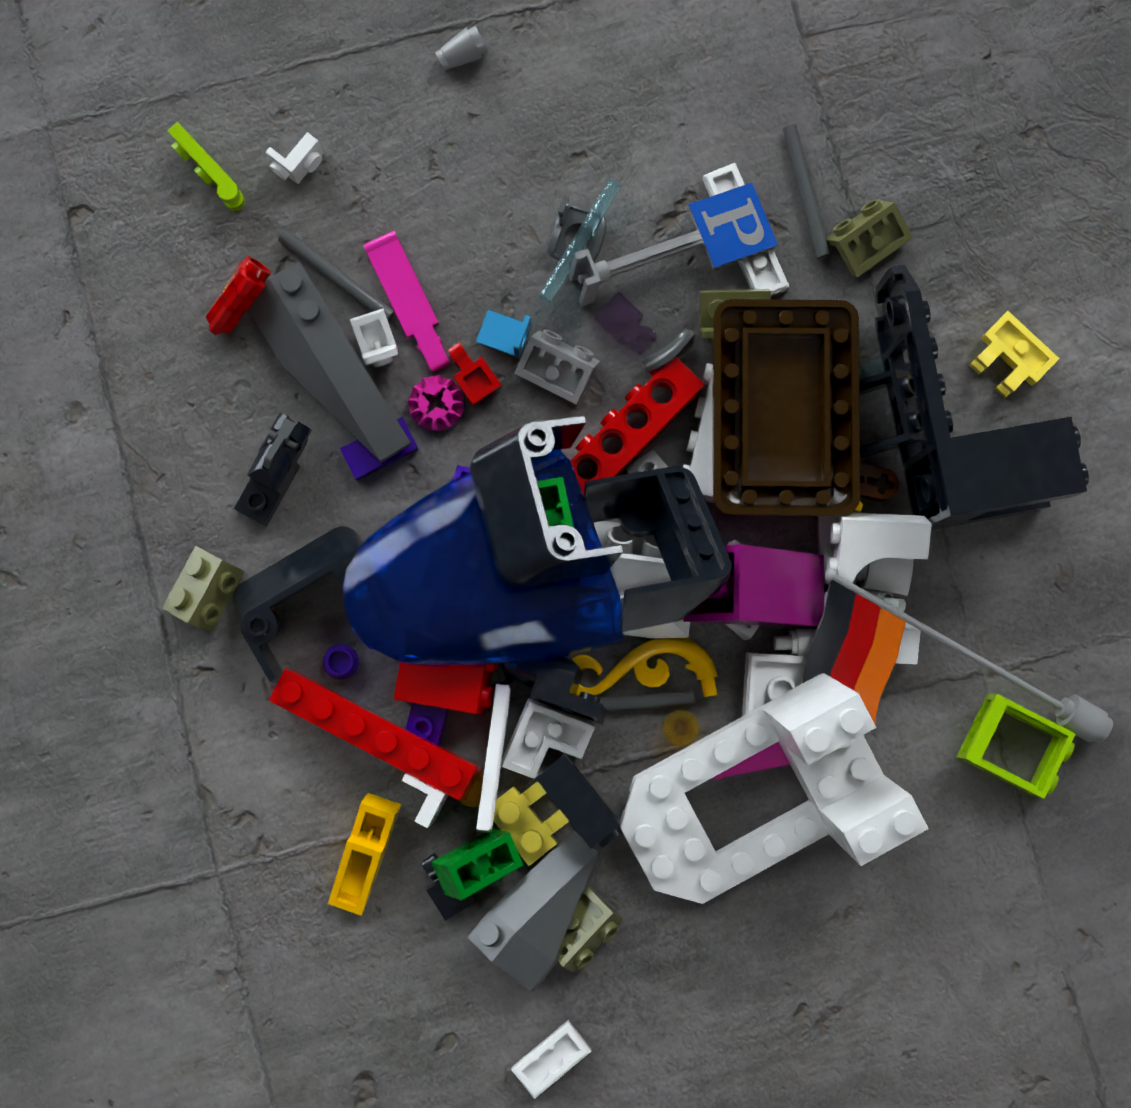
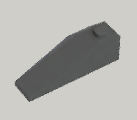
(531, 920)

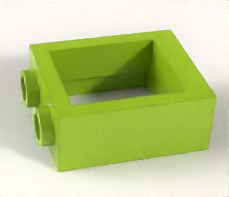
(983, 728)

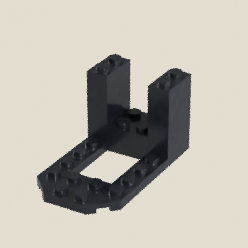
(974, 473)

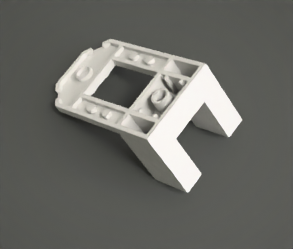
(824, 742)

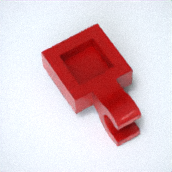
(475, 377)

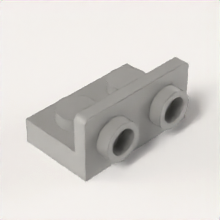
(557, 365)

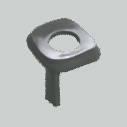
(568, 216)
(678, 348)

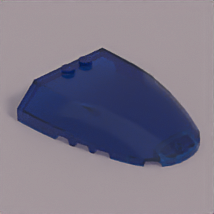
(433, 595)

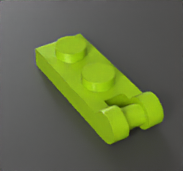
(206, 167)

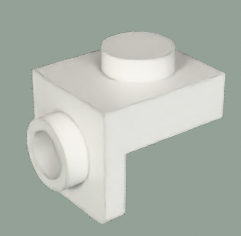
(301, 160)
(375, 338)

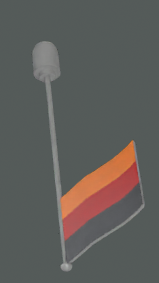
(862, 641)

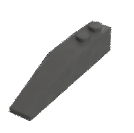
(323, 360)

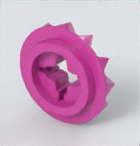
(439, 418)

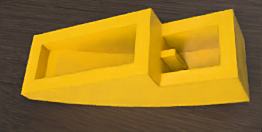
(364, 853)

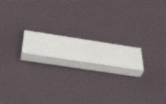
(760, 270)
(493, 759)

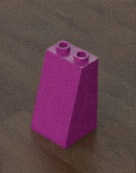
(767, 589)

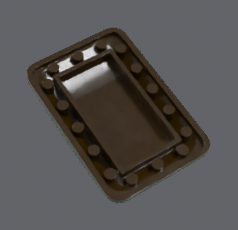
(785, 407)

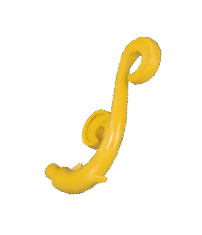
(698, 658)

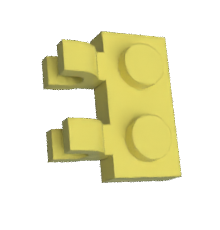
(1018, 349)
(527, 830)

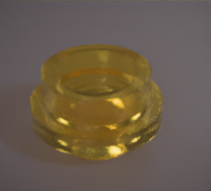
(692, 727)

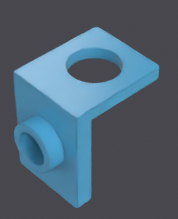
(504, 333)

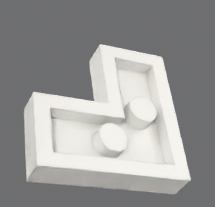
(544, 728)

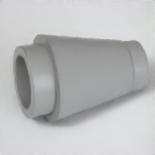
(462, 49)

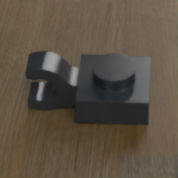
(446, 905)

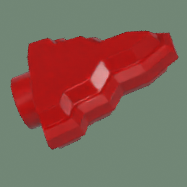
(237, 295)

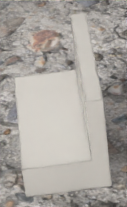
(432, 803)

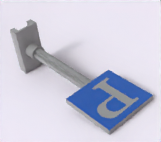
(726, 225)

